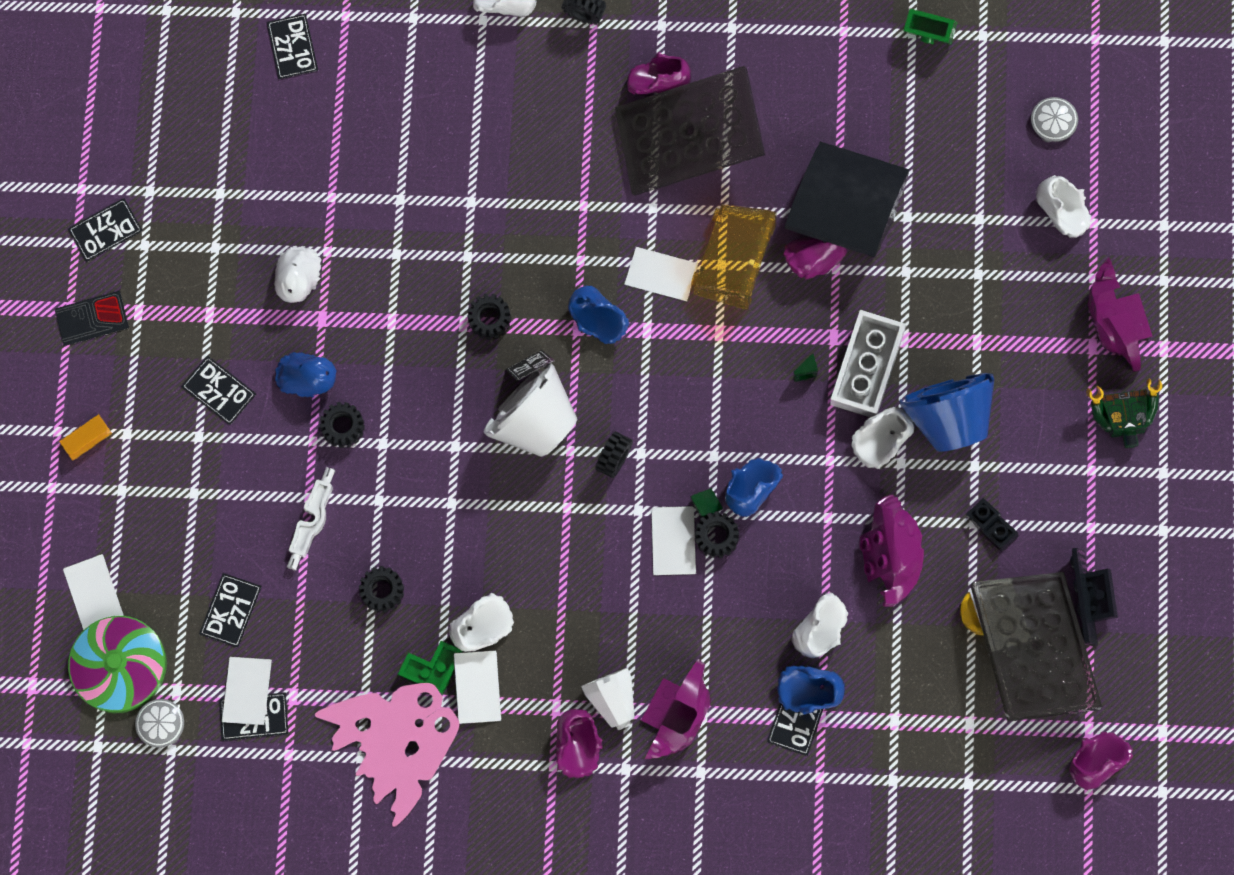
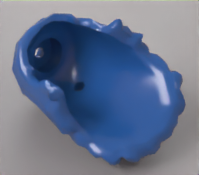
(597, 315)
(305, 374)
(752, 486)
(801, 689)

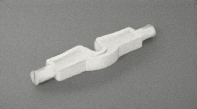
(306, 530)

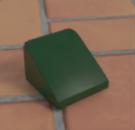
(806, 370)
(705, 503)

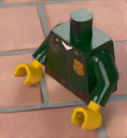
(1126, 412)

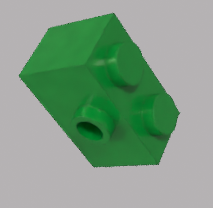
(930, 27)

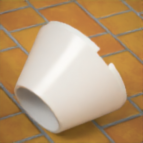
(535, 414)

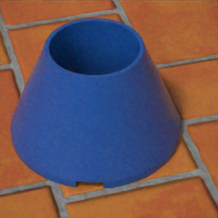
(952, 411)

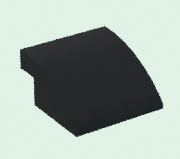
(847, 199)

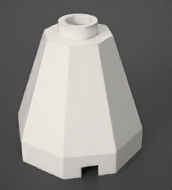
(612, 698)

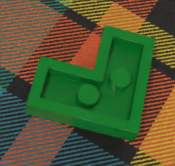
(435, 672)

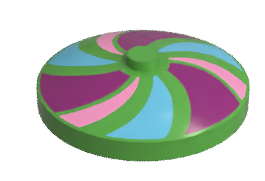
(117, 664)

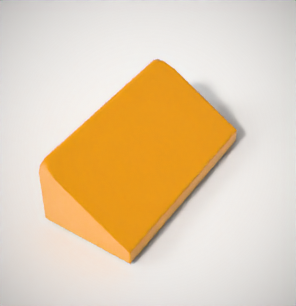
(85, 437)

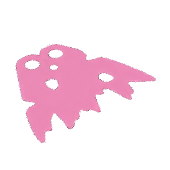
(388, 737)

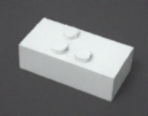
(867, 364)

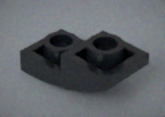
(992, 525)

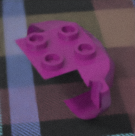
(1120, 320)
(893, 550)
(677, 712)

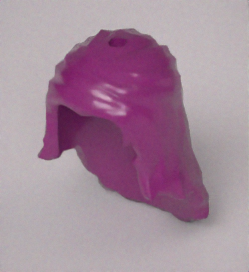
(659, 75)
(812, 256)
(577, 744)
(1099, 759)

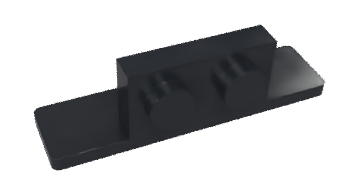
(1094, 594)

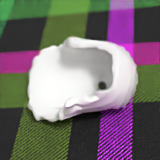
(506, 7)
(1064, 205)
(297, 271)
(875, 443)
(489, 622)
(821, 627)

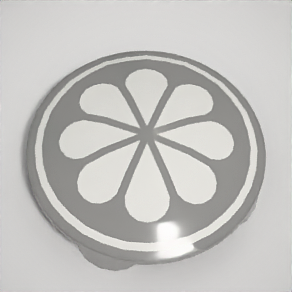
(1054, 119)
(160, 723)

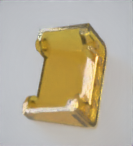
(734, 254)

